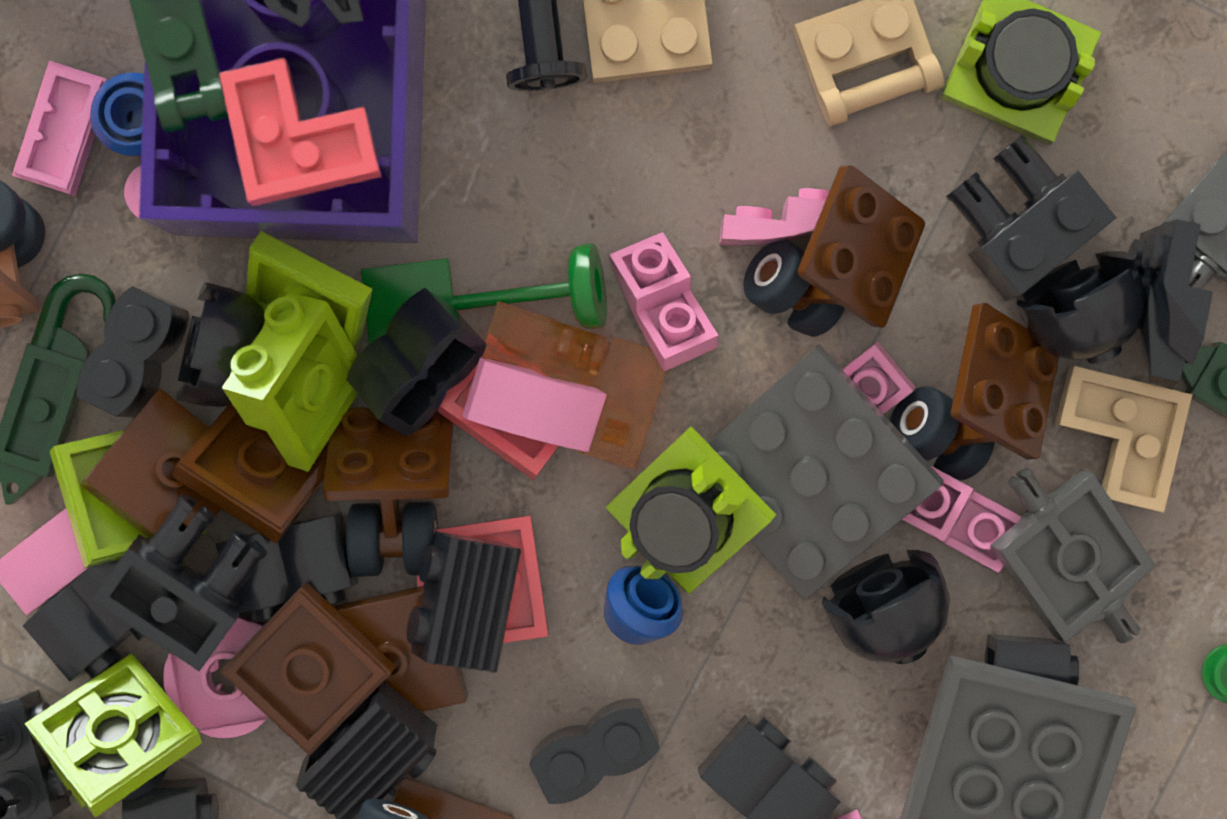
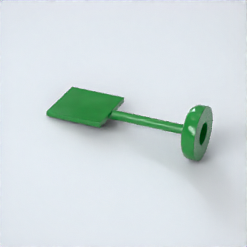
(397, 283)

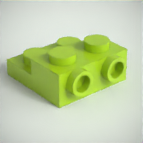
(294, 377)

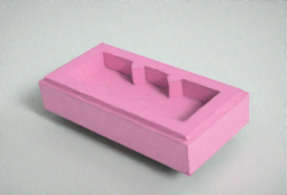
(59, 130)

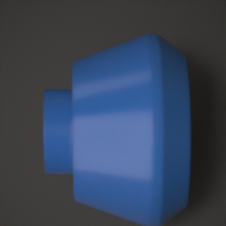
(119, 113)
(641, 608)

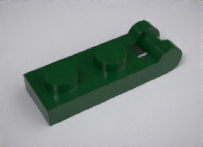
(175, 48)

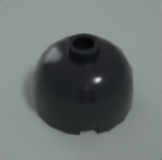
(1087, 309)
(226, 325)
(889, 607)

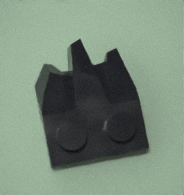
(1173, 311)

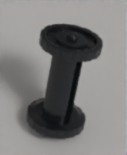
(543, 51)

